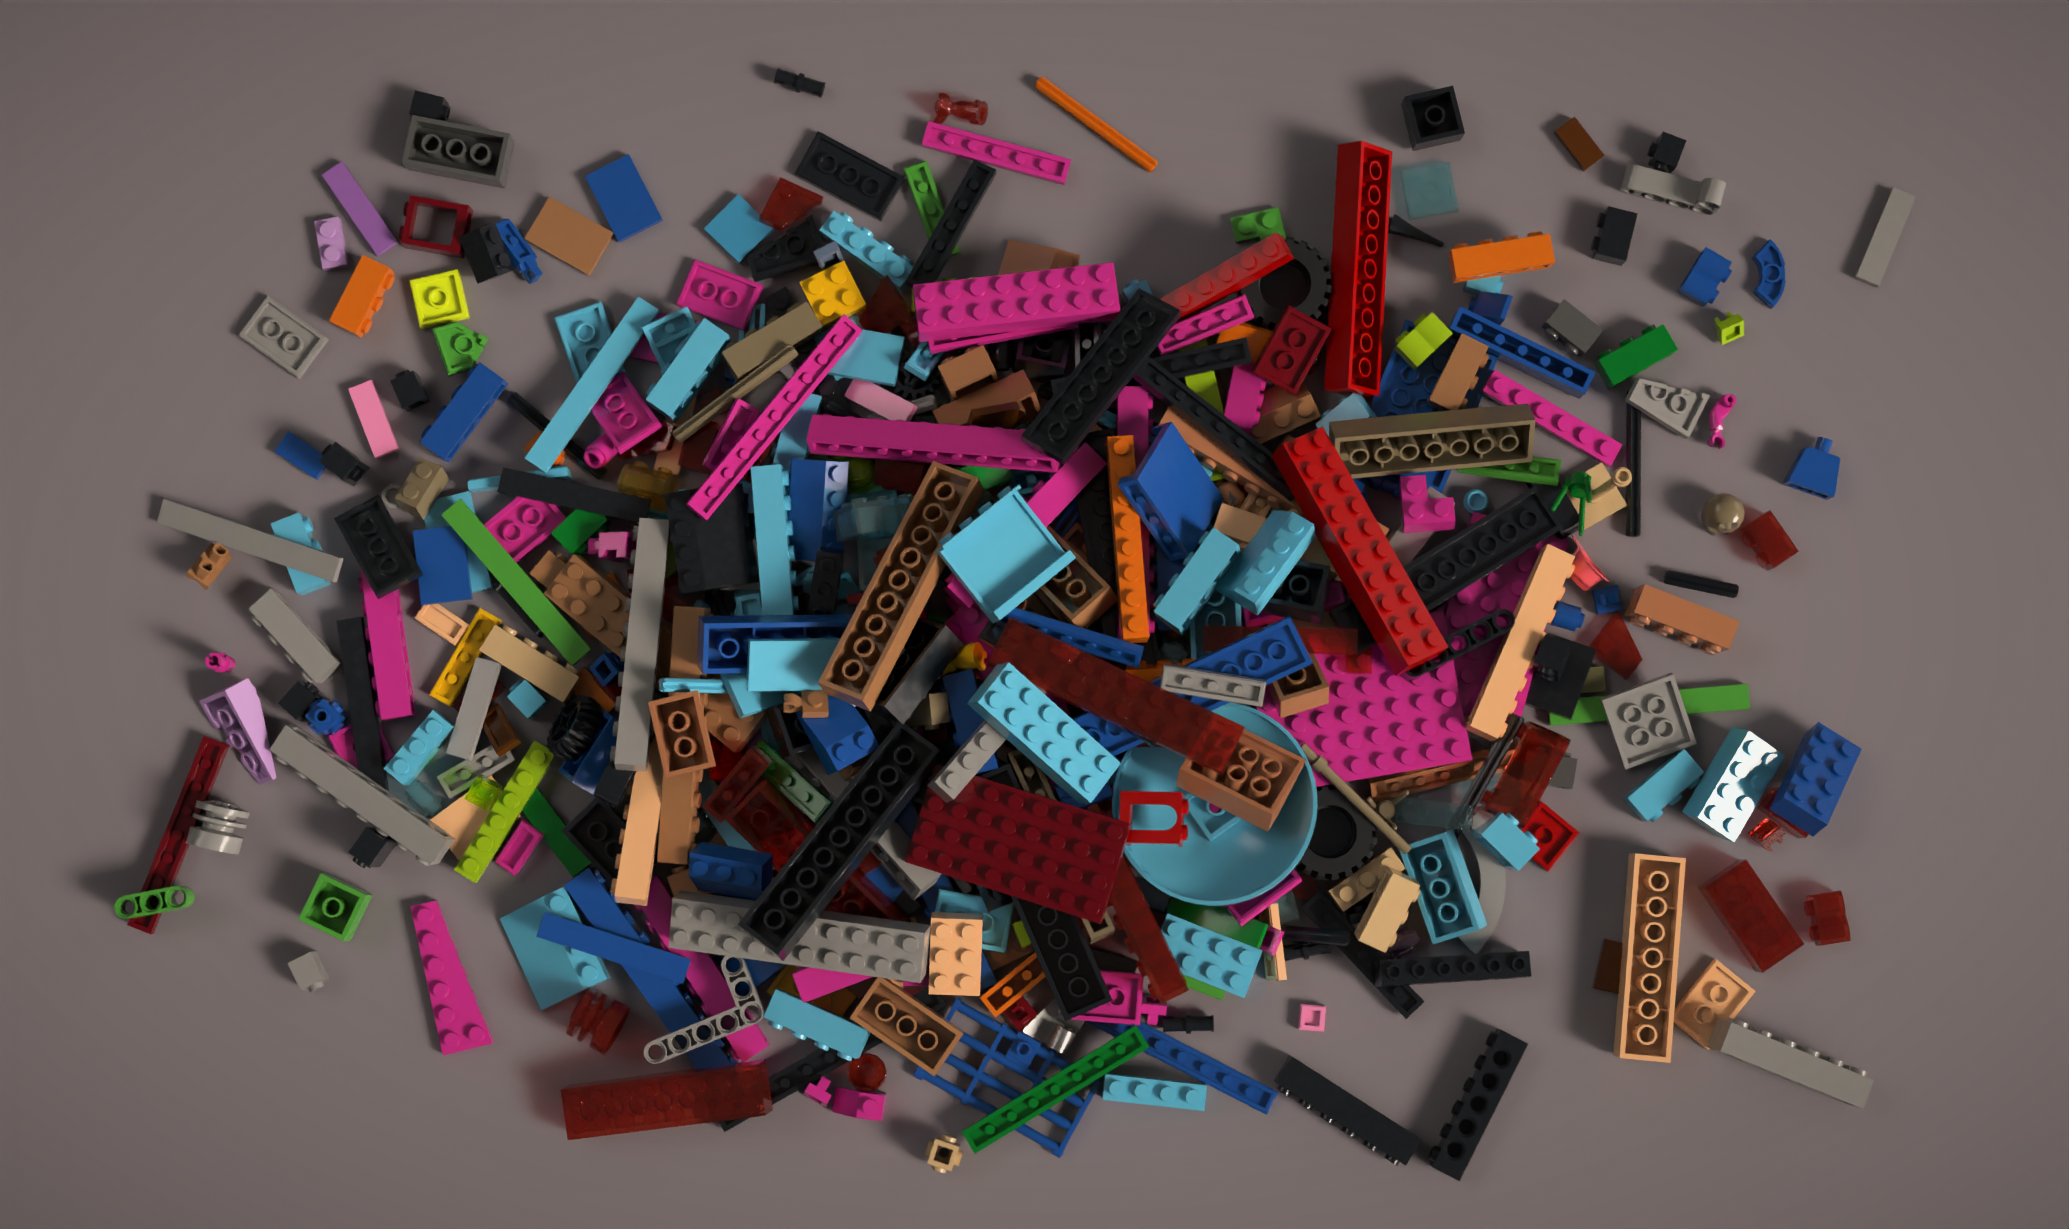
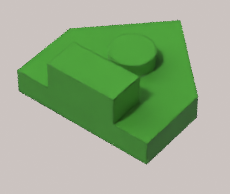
(458, 347)

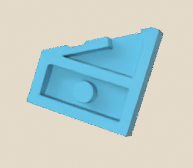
(668, 333)

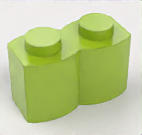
(1422, 340)

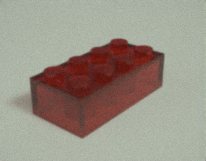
(1751, 915)

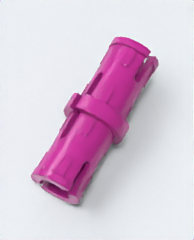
(220, 662)

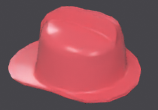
(1585, 573)

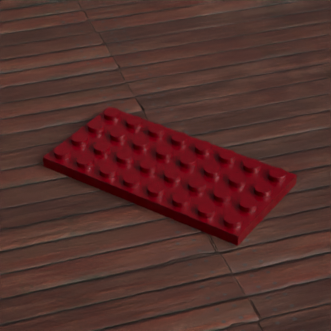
(1021, 846)

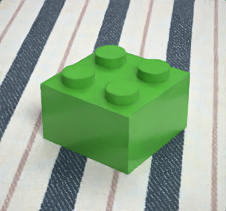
(335, 907)

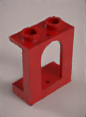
(1172, 836)

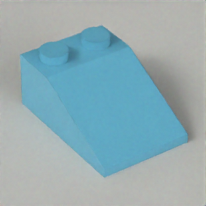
(1507, 841)

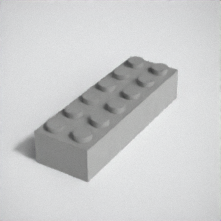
(1791, 1063)

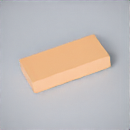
(442, 622)

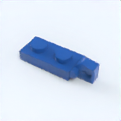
(519, 251)

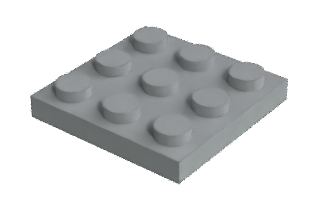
(1648, 721)

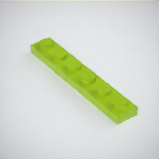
(505, 812)

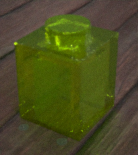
(483, 792)

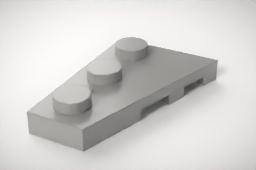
(1668, 405)

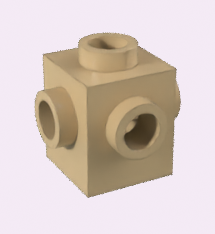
(939, 1162)

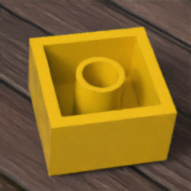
(833, 294)

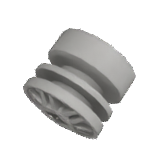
(218, 827)

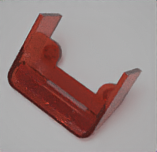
(1526, 773)

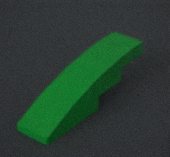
(1218, 920)

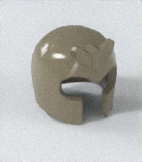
(1722, 514)

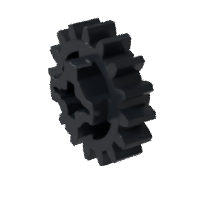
(911, 384)

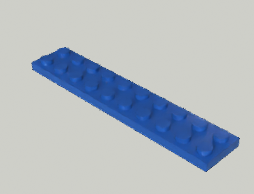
(1261, 655)

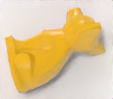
(968, 657)

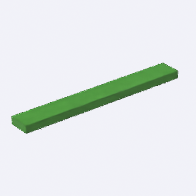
(516, 582)
(1694, 700)

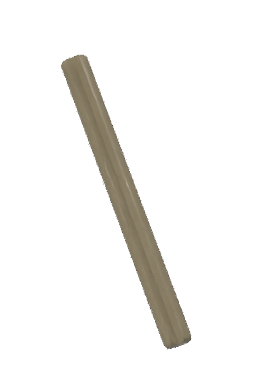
(738, 390)

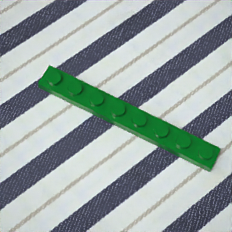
(1055, 1089)

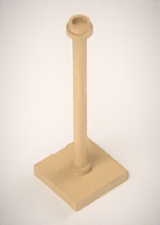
(1604, 491)

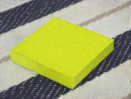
(439, 299)

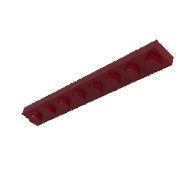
(173, 843)

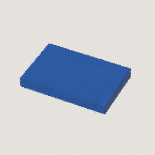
(623, 198)
(444, 566)

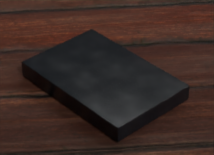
(1562, 696)

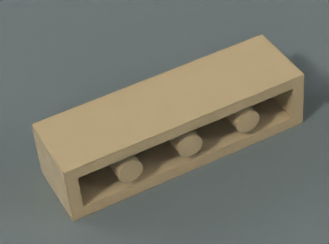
(532, 664)

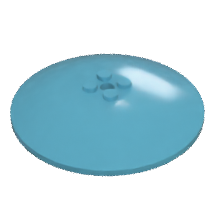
(1224, 855)

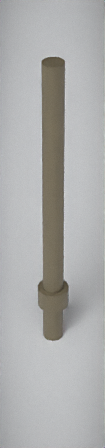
(1319, 764)

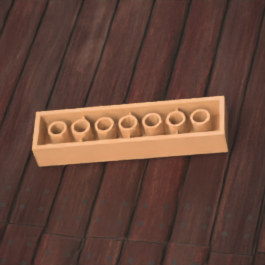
(1649, 957)

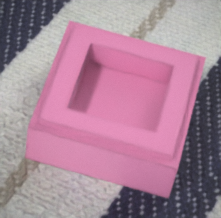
(1311, 1017)

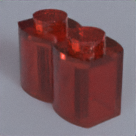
(1827, 918)

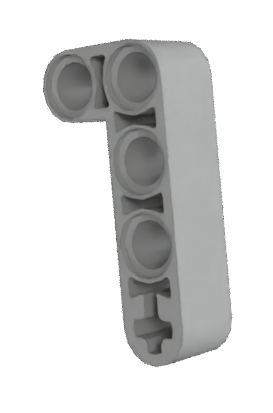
(1673, 190)

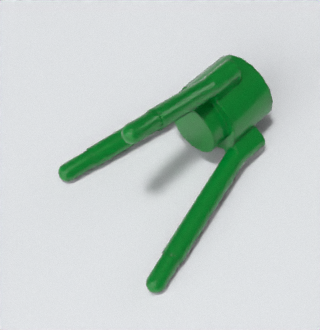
(1580, 487)

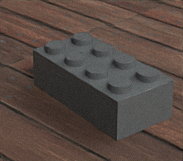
(458, 151)

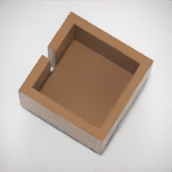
(967, 372)

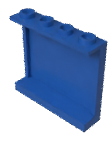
(1172, 493)

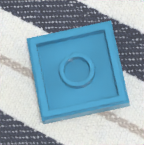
(738, 229)

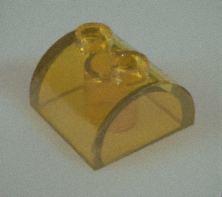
(646, 483)

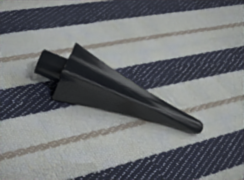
(1401, 227)

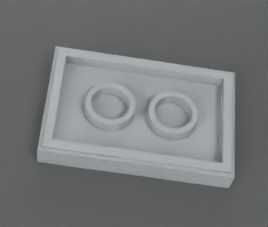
(283, 337)

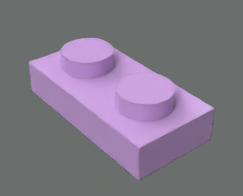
(331, 243)

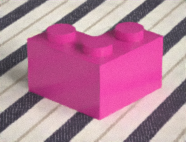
(1421, 513)

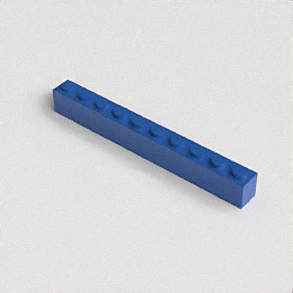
(662, 994)

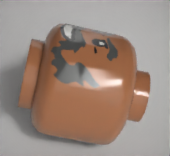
(1231, 493)

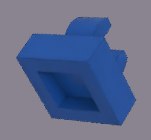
(1607, 599)

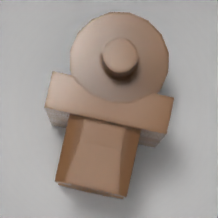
(209, 565)

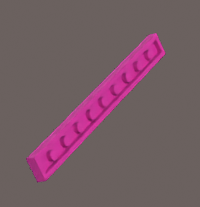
(773, 417)

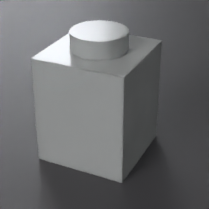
(309, 971)

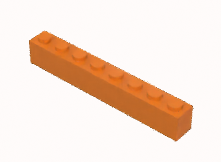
(1127, 543)

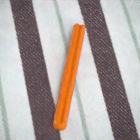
(1096, 124)

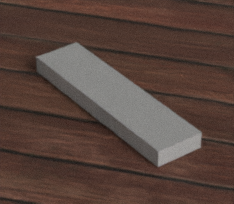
(1885, 237)
(1213, 685)
(473, 708)

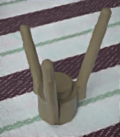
(1386, 808)

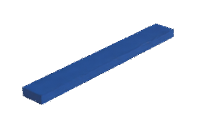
(1199, 1066)

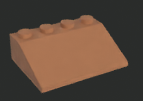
(1252, 783)

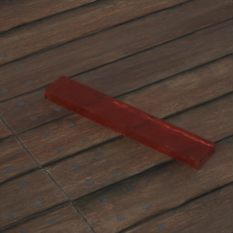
(1316, 640)

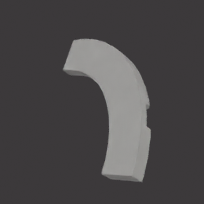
(1491, 889)

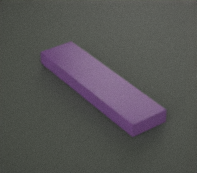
(360, 208)

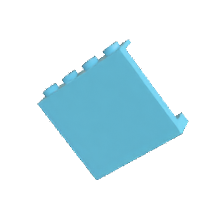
(1003, 554)

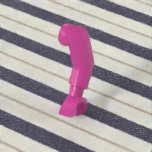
(1716, 416)

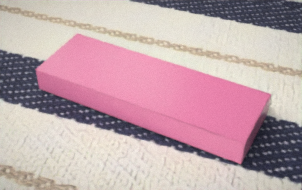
(880, 401)
(373, 419)

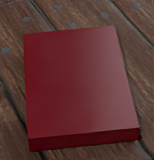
(1291, 349)

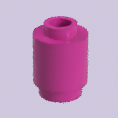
(600, 452)

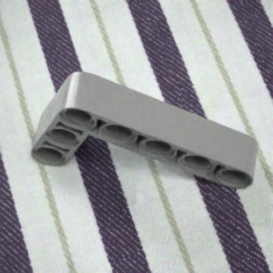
(714, 1022)

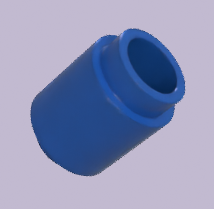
(1567, 616)

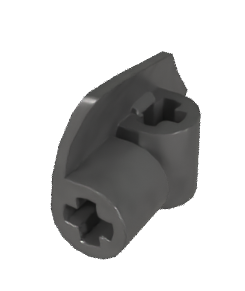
(1053, 1029)

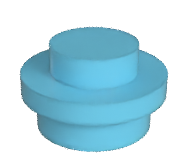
(1475, 501)

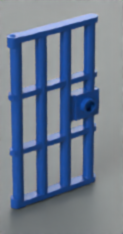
(1018, 1060)

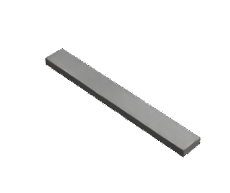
(250, 540)

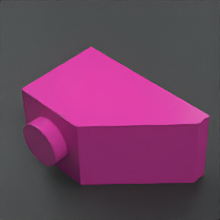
(859, 1104)

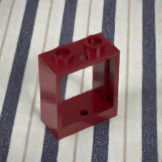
(461, 227)

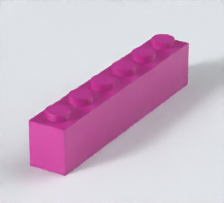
(388, 653)

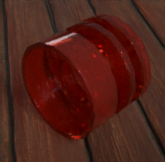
(598, 1020)

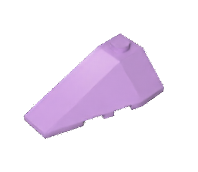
(241, 718)

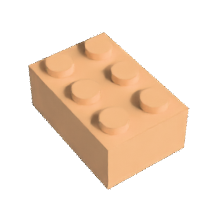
(955, 953)

